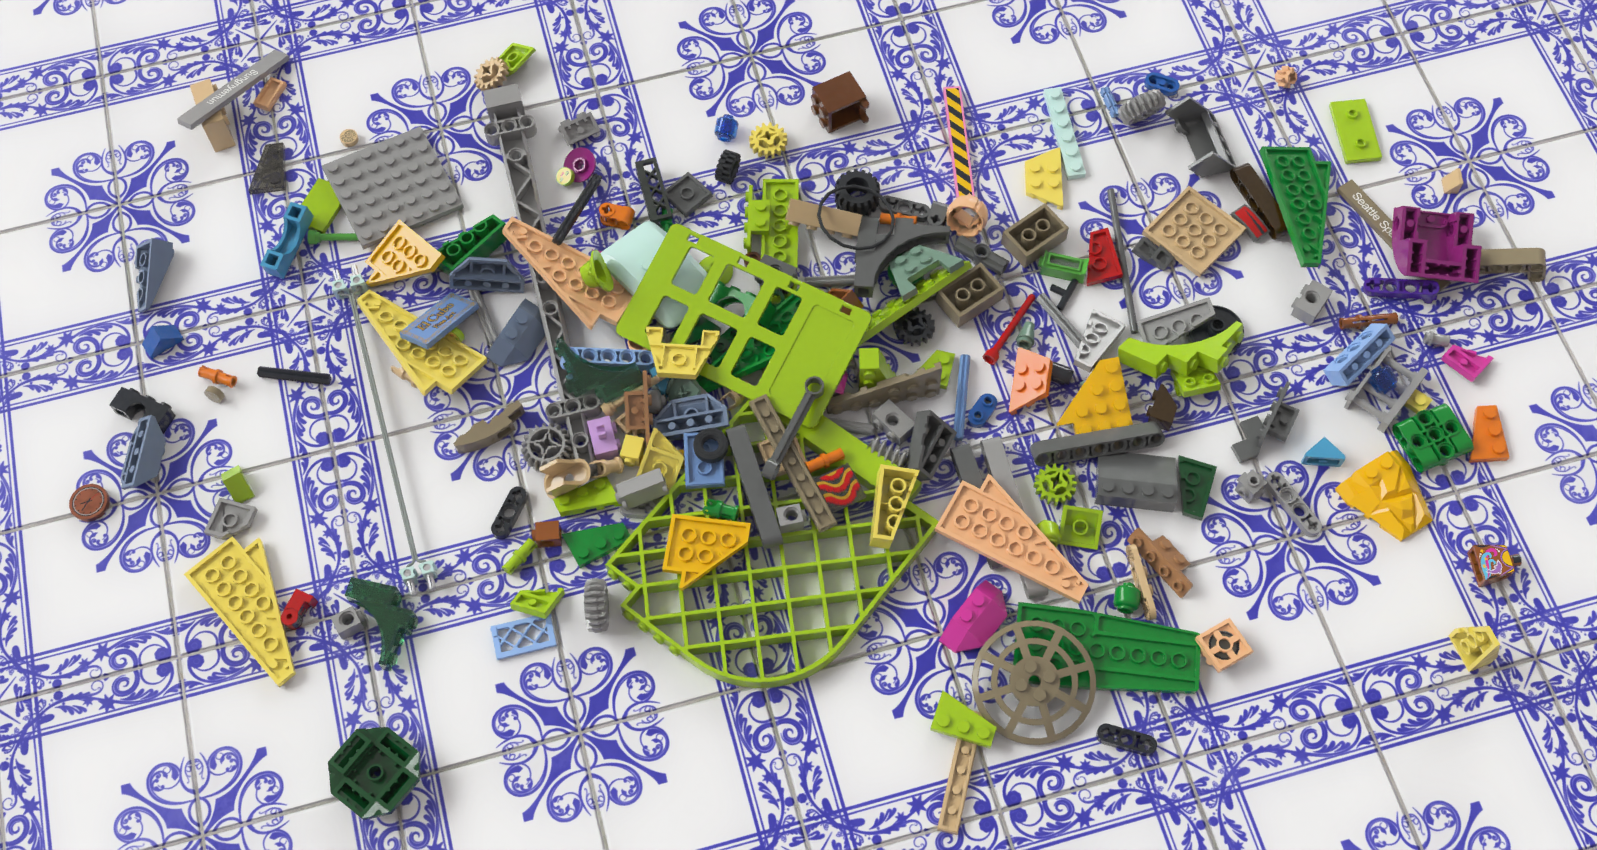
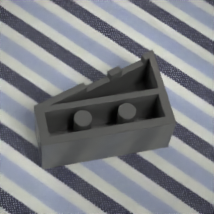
(928, 444)

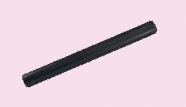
(576, 210)

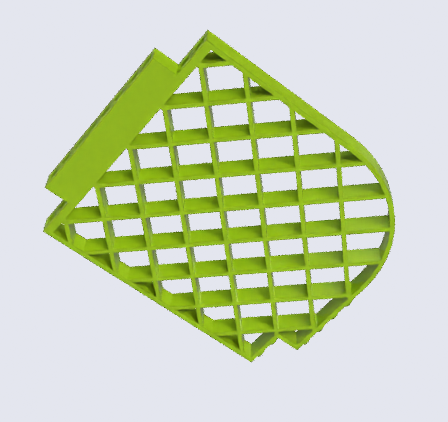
(821, 439)

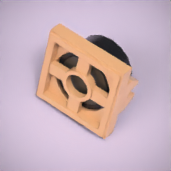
(1222, 647)

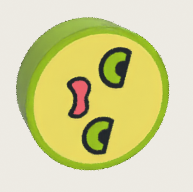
(565, 176)
(457, 334)

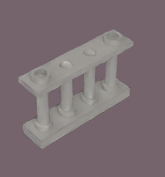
(1394, 404)

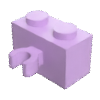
(603, 438)

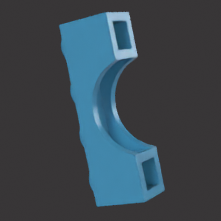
(296, 223)

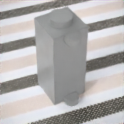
(641, 489)

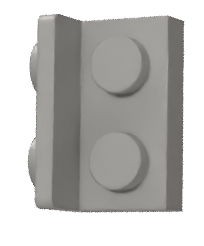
(579, 128)

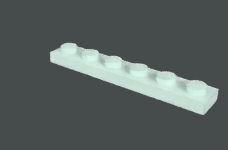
(1064, 133)

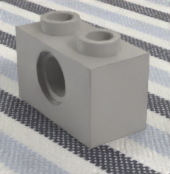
(1307, 311)
(889, 413)

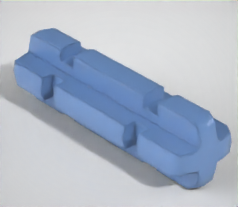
(1109, 101)

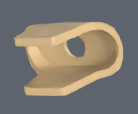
(558, 470)

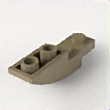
(484, 434)

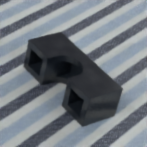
(130, 402)

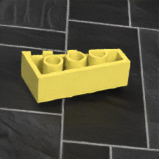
(890, 500)

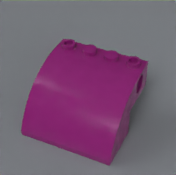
(1435, 245)

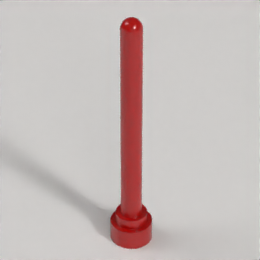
(992, 355)

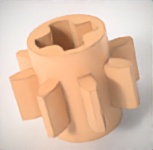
(1286, 76)

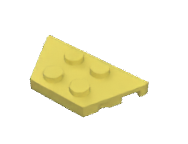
(1044, 178)
(662, 455)

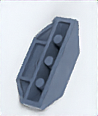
(487, 275)
(518, 337)
(690, 416)
(143, 453)

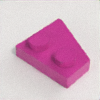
(1466, 362)

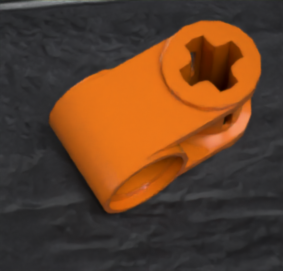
(618, 216)

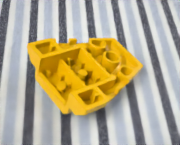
(1388, 495)

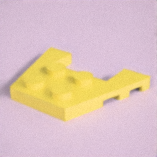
(680, 359)

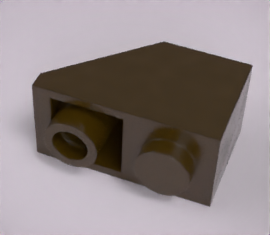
(1162, 409)

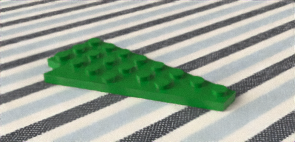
(1302, 196)
(756, 353)

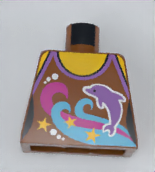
(1492, 563)

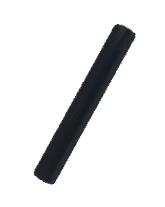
(294, 375)

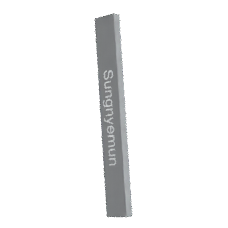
(232, 89)

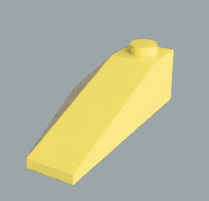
(1475, 646)

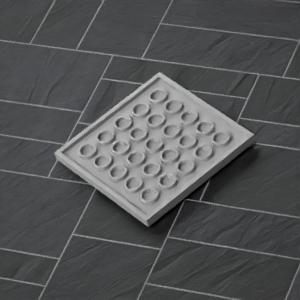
(390, 184)

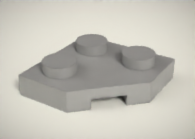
(229, 519)

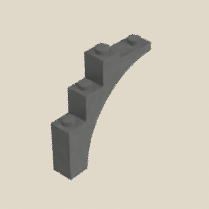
(906, 236)

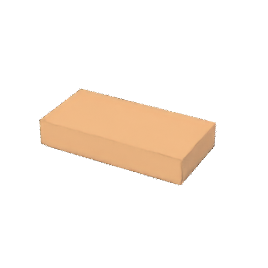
(270, 94)

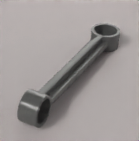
(773, 464)

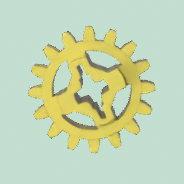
(768, 140)

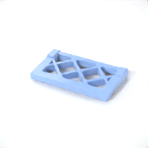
(523, 650)

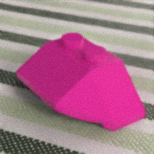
(975, 619)

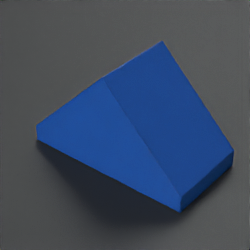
(161, 339)

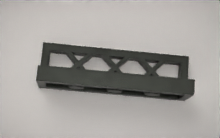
(647, 195)

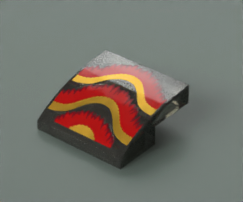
(840, 488)

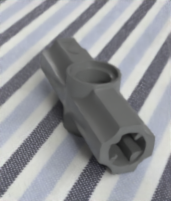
(972, 250)

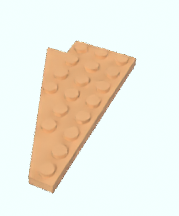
(561, 270)
(1000, 530)

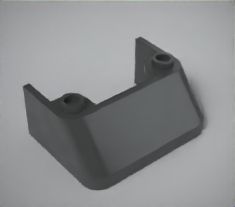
(1204, 137)

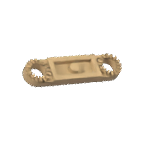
(1139, 576)

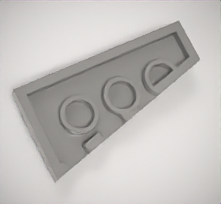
(1175, 323)
(1097, 340)

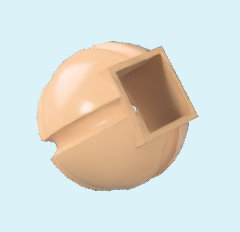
(964, 222)

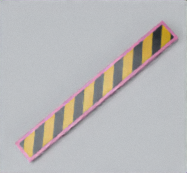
(958, 141)

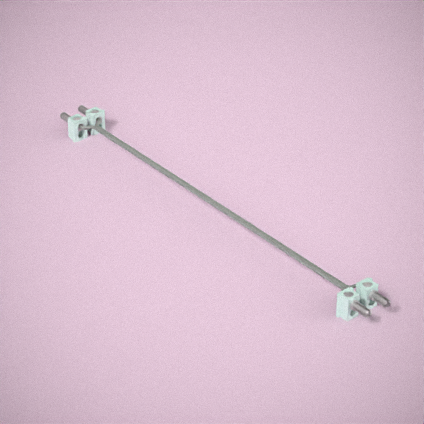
(427, 568)

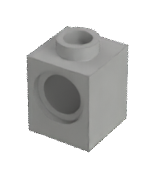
(792, 510)
(340, 619)

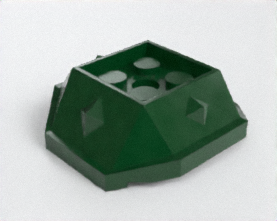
(362, 755)

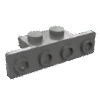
(1281, 420)

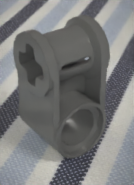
(937, 214)

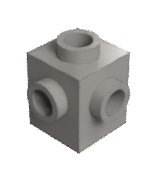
(1250, 486)

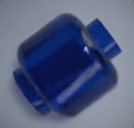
(726, 128)
(1383, 379)

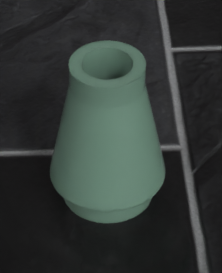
(1026, 336)

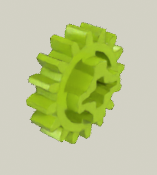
(1047, 479)

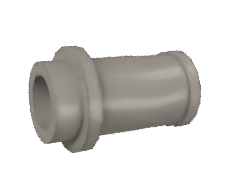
(1436, 339)

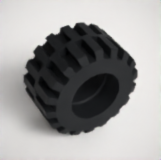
(859, 205)

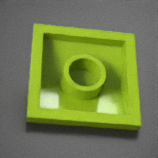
(516, 56)
(1080, 526)

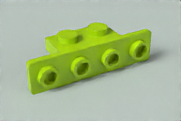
(758, 218)

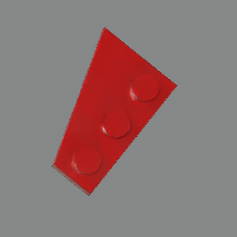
(1103, 260)

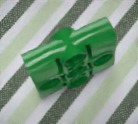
(1436, 424)

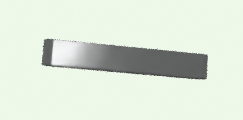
(1097, 443)
(968, 471)
(754, 487)

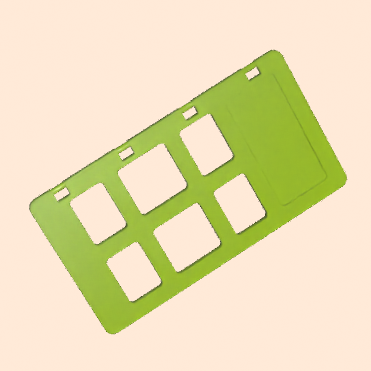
(814, 344)

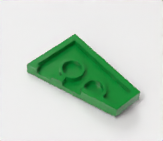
(596, 542)

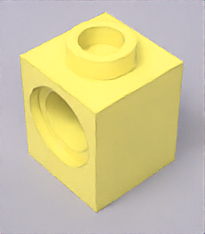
(632, 450)

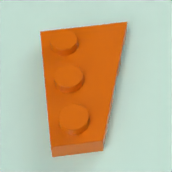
(1488, 436)

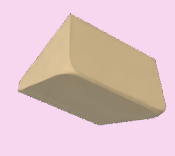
(1452, 182)

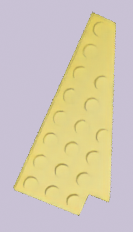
(443, 365)
(244, 597)

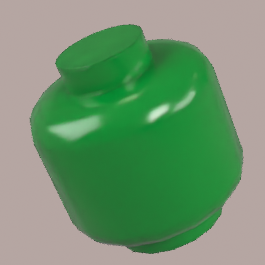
(1127, 598)

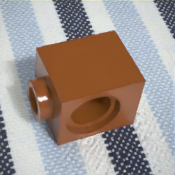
(547, 534)

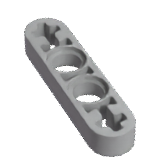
(1296, 502)

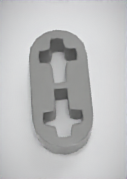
(637, 512)

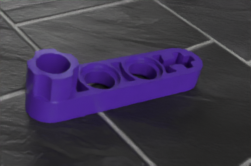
(1428, 292)

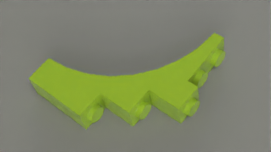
(1182, 358)

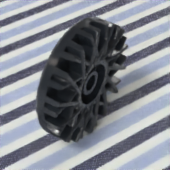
(1222, 321)

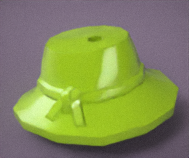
(596, 273)

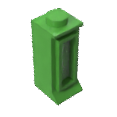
(1063, 266)

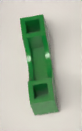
(725, 296)

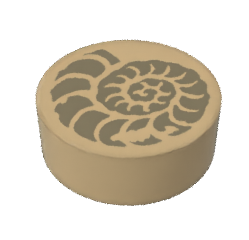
(349, 137)

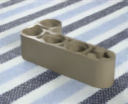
(1515, 261)

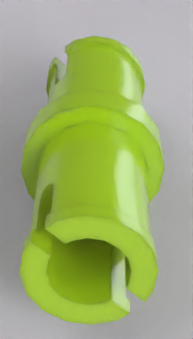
(519, 556)

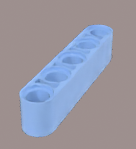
(616, 357)

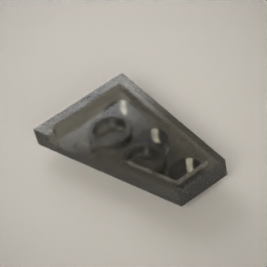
(271, 170)

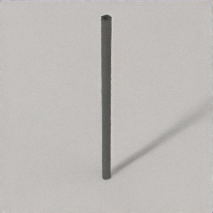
(1122, 260)

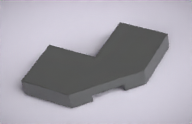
(1248, 448)

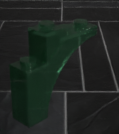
(585, 376)
(393, 621)

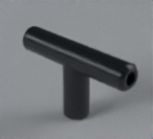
(1066, 294)

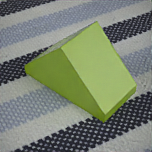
(237, 484)

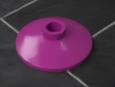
(576, 159)

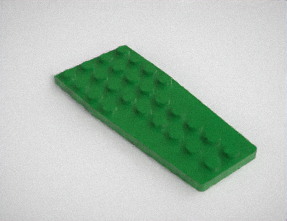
(1122, 650)

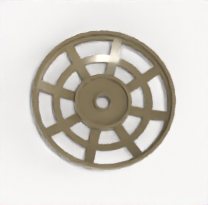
(1029, 695)

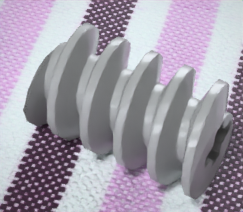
(888, 452)

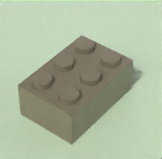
(1034, 234)
(969, 295)

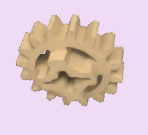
(491, 74)

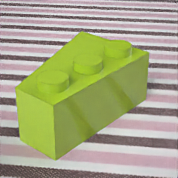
(872, 367)

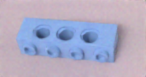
(1359, 354)

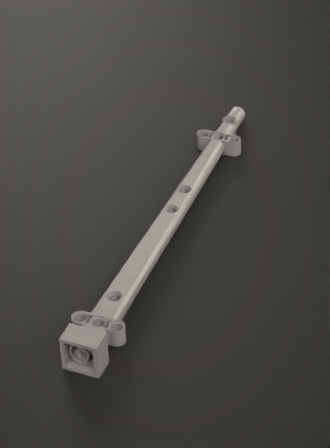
(506, 114)

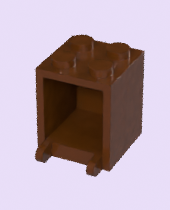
(839, 102)

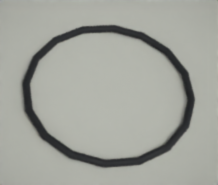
(849, 246)

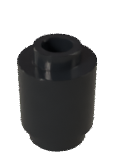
(1061, 373)

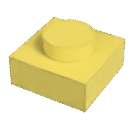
(1418, 401)

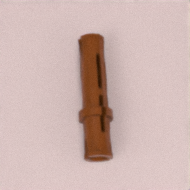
(1347, 323)

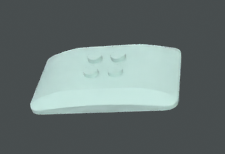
(632, 256)

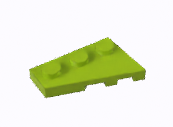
(588, 496)
(961, 722)

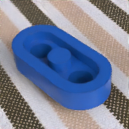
(1162, 83)
(983, 409)

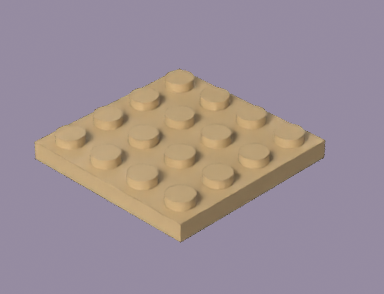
(1194, 231)

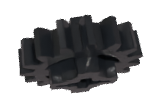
(915, 327)

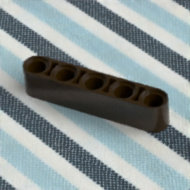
(1259, 199)

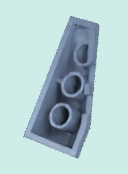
(153, 261)

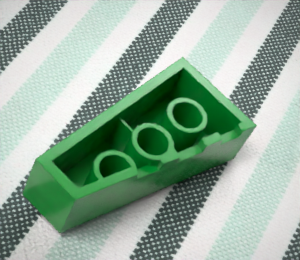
(478, 242)

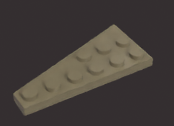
(898, 388)

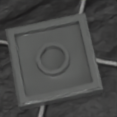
(687, 194)

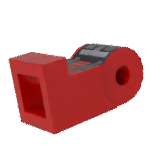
(296, 608)

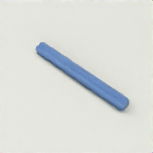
(961, 397)

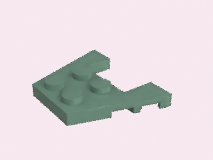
(918, 263)

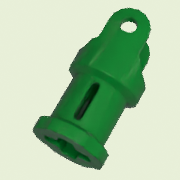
(719, 509)

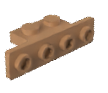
(636, 408)
(1164, 560)

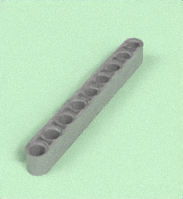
(1000, 470)

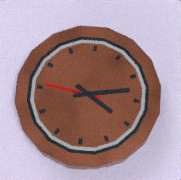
(89, 502)

